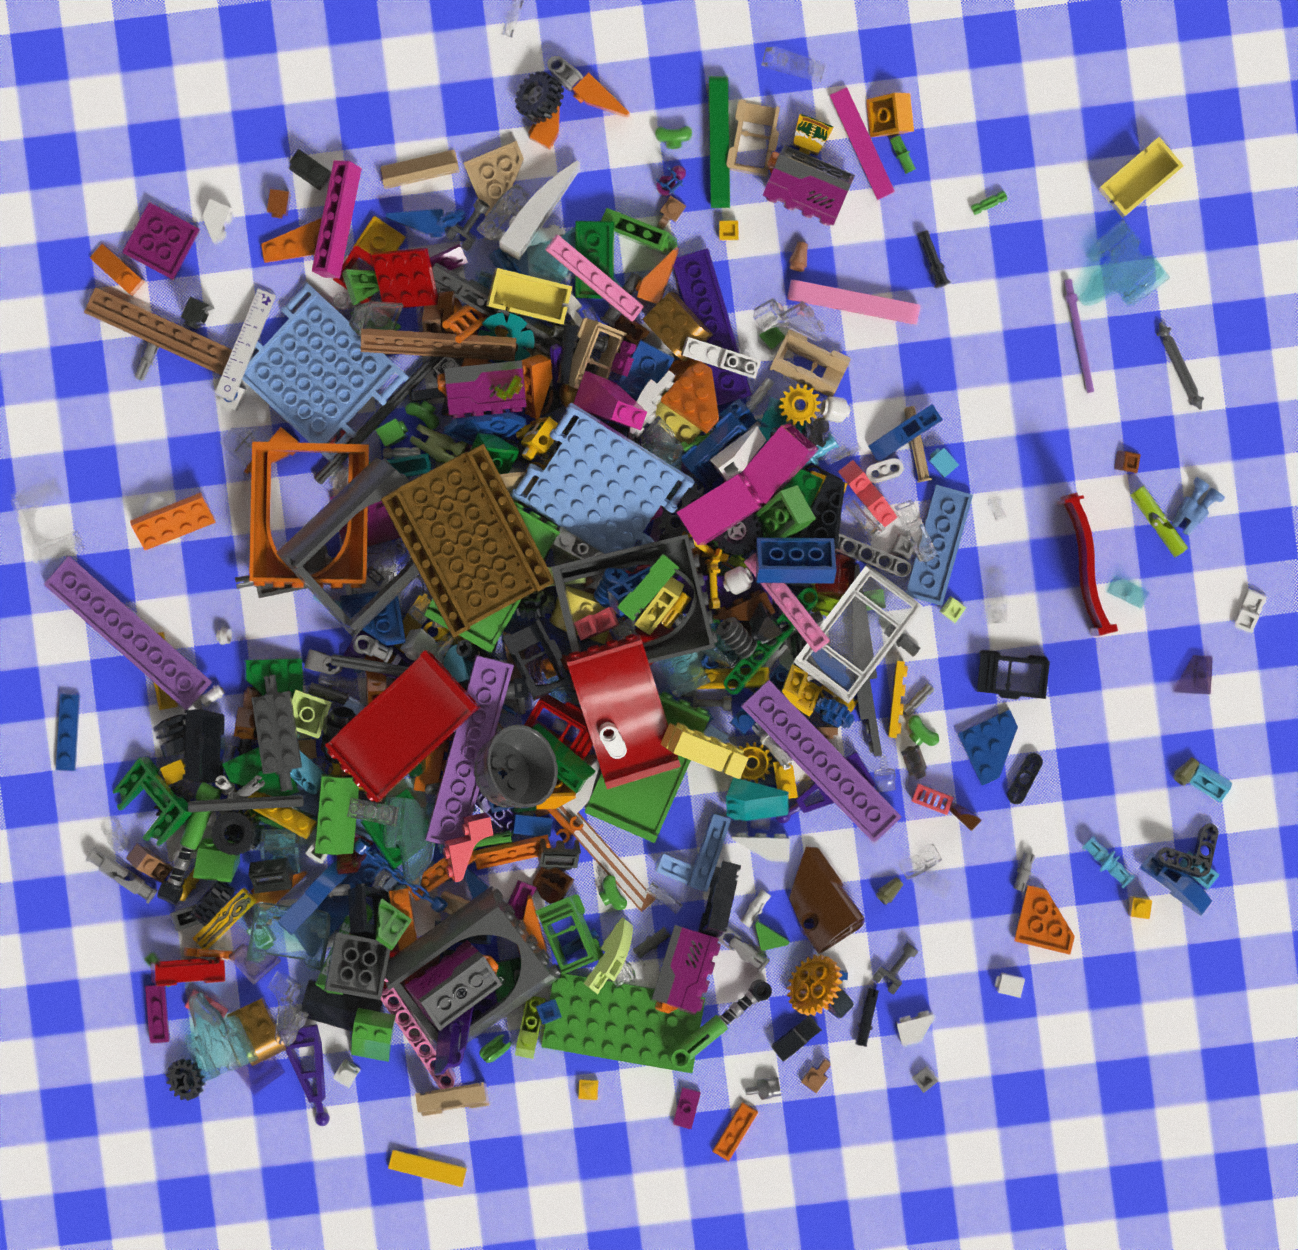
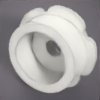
(224, 635)

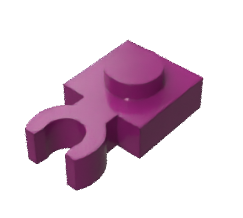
(622, 361)

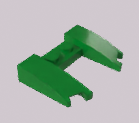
(145, 776)

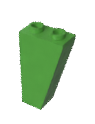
(641, 232)

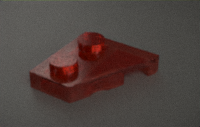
(350, 862)

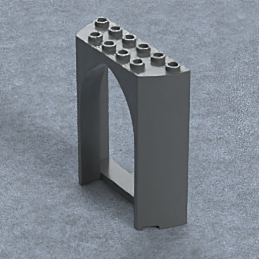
(365, 489)
(690, 635)
(481, 916)

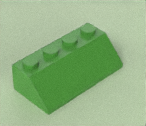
(334, 829)

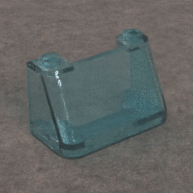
(269, 938)

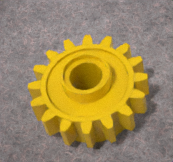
(807, 397)
(762, 765)

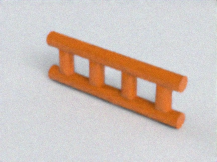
(468, 329)

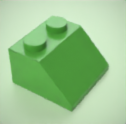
(213, 863)

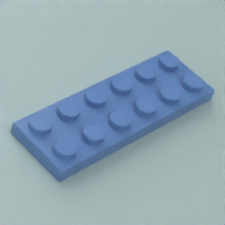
(945, 528)

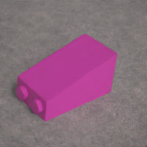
(609, 401)
(778, 462)
(720, 509)

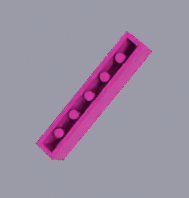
(336, 219)

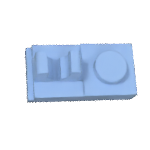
(674, 868)

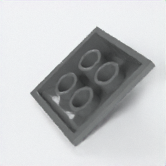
(357, 966)

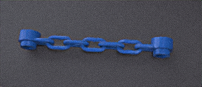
(362, 846)

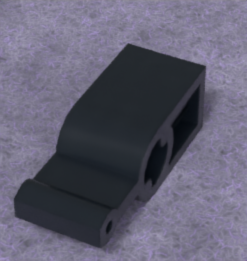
(795, 1038)

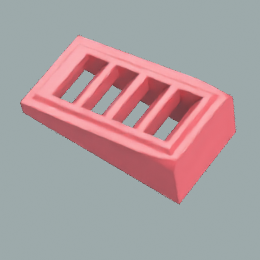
(917, 795)

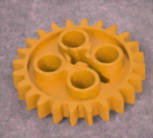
(814, 985)

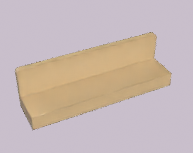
(419, 169)

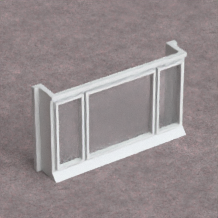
(859, 632)

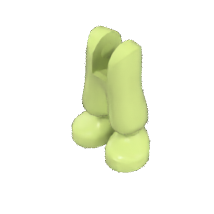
(438, 444)

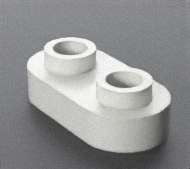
(884, 470)

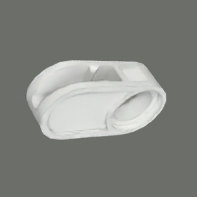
(614, 744)

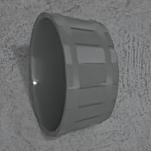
(528, 764)

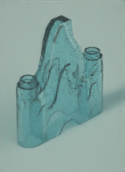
(1123, 270)
(410, 837)
(214, 1043)

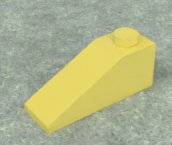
(659, 606)

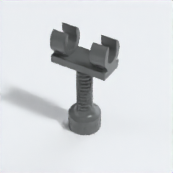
(480, 207)
(725, 703)
(909, 951)

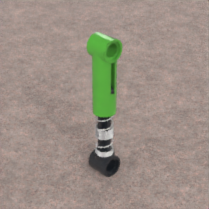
(171, 889)
(717, 1025)

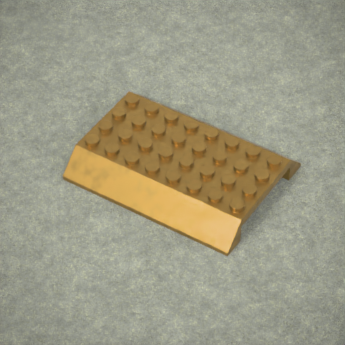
(467, 539)

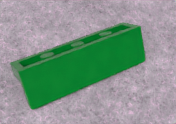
(571, 768)

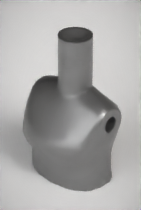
(765, 1088)

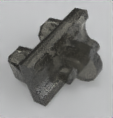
(816, 431)
(914, 761)

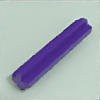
(556, 352)

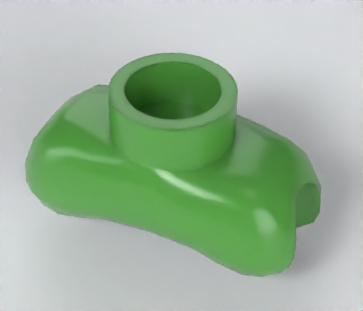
(673, 137)
(424, 412)
(921, 733)
(611, 895)
(494, 1049)

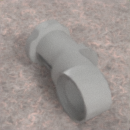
(373, 648)

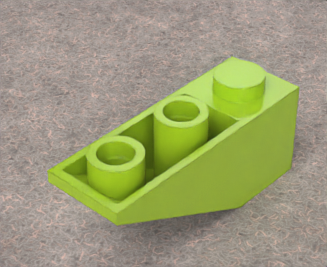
(529, 1028)

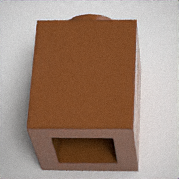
(278, 203)

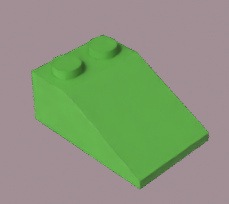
(785, 514)
(372, 1034)

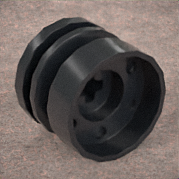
(174, 732)

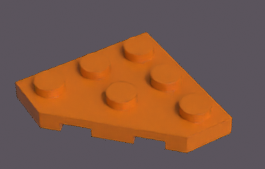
(694, 397)
(1042, 923)

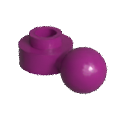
(681, 173)

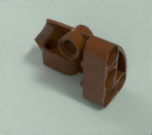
(822, 900)

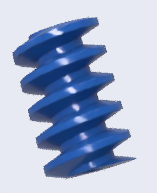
(610, 578)

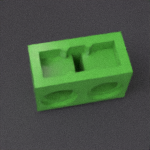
(392, 432)

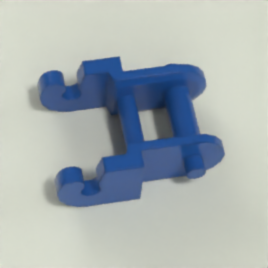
(670, 181)

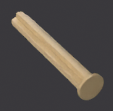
(918, 451)

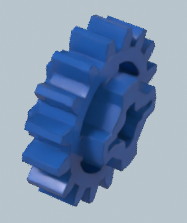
(834, 713)

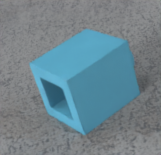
(943, 462)

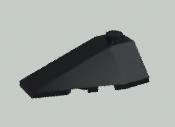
(827, 511)

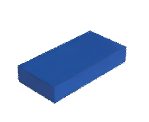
(532, 825)

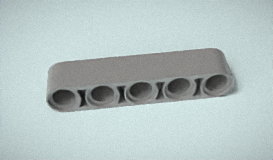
(874, 559)

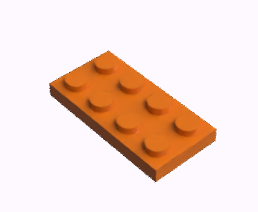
(172, 521)

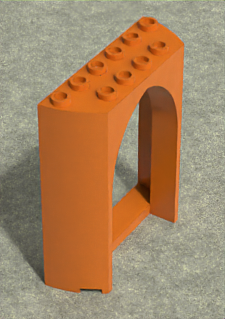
(265, 565)

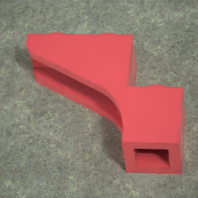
(867, 493)
(459, 850)

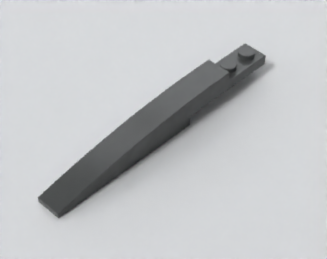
(477, 296)
(866, 705)

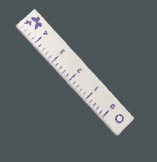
(245, 344)

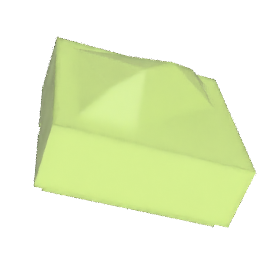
(952, 609)

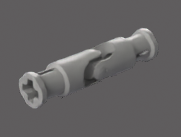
(118, 873)
(745, 951)

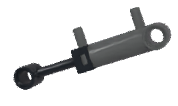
(519, 691)

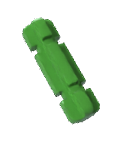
(989, 202)

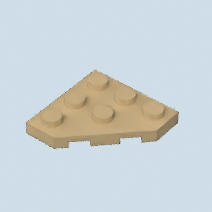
(494, 172)

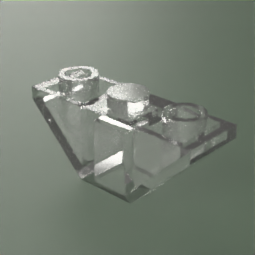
(996, 595)
(373, 811)

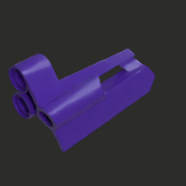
(448, 1037)

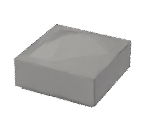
(902, 547)
(925, 1079)

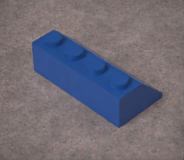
(795, 560)

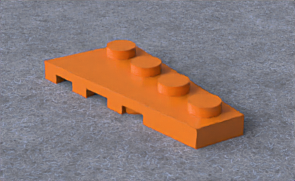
(293, 244)

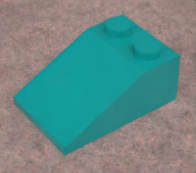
(755, 801)

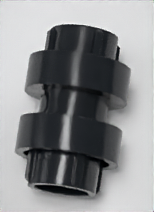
(333, 724)

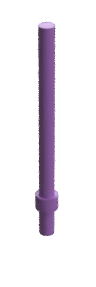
(1071, 298)

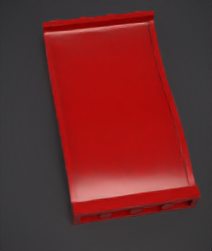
(1086, 556)
(619, 688)
(402, 726)

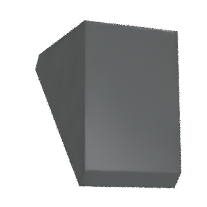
(182, 918)

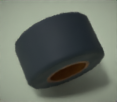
(841, 1004)

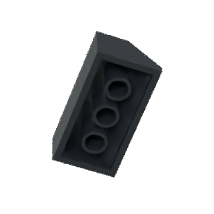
(335, 1009)

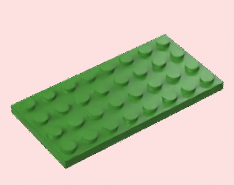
(617, 1024)

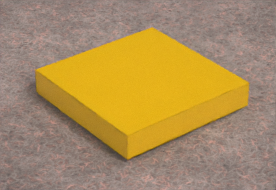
(379, 237)

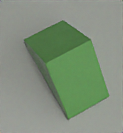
(769, 938)

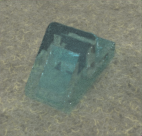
(1127, 591)

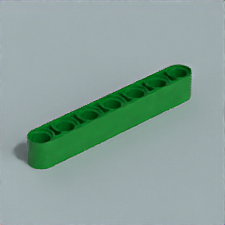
(719, 141)
(768, 651)

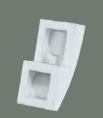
(1250, 611)

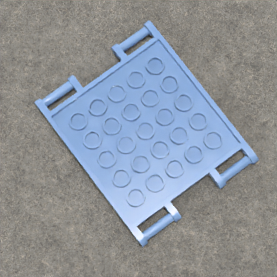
(317, 371)
(601, 485)

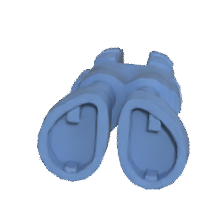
(1192, 510)

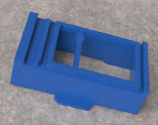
(697, 456)

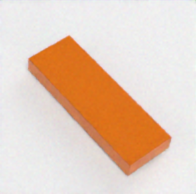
(735, 1131)

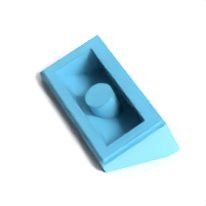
(1211, 782)

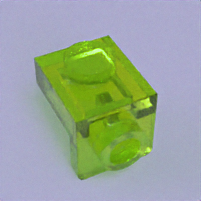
(514, 387)

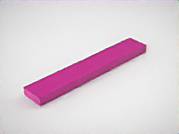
(862, 143)

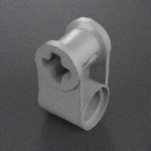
(566, 74)
(320, 662)

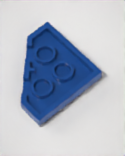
(500, 425)
(386, 626)
(989, 745)

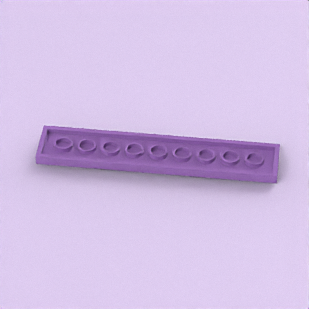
(128, 633)
(821, 761)
(458, 786)

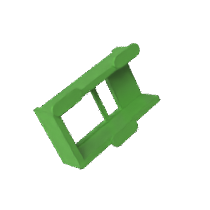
(657, 577)
(562, 909)

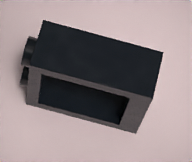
(358, 910)

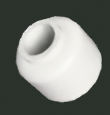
(835, 409)
(154, 503)
(737, 580)

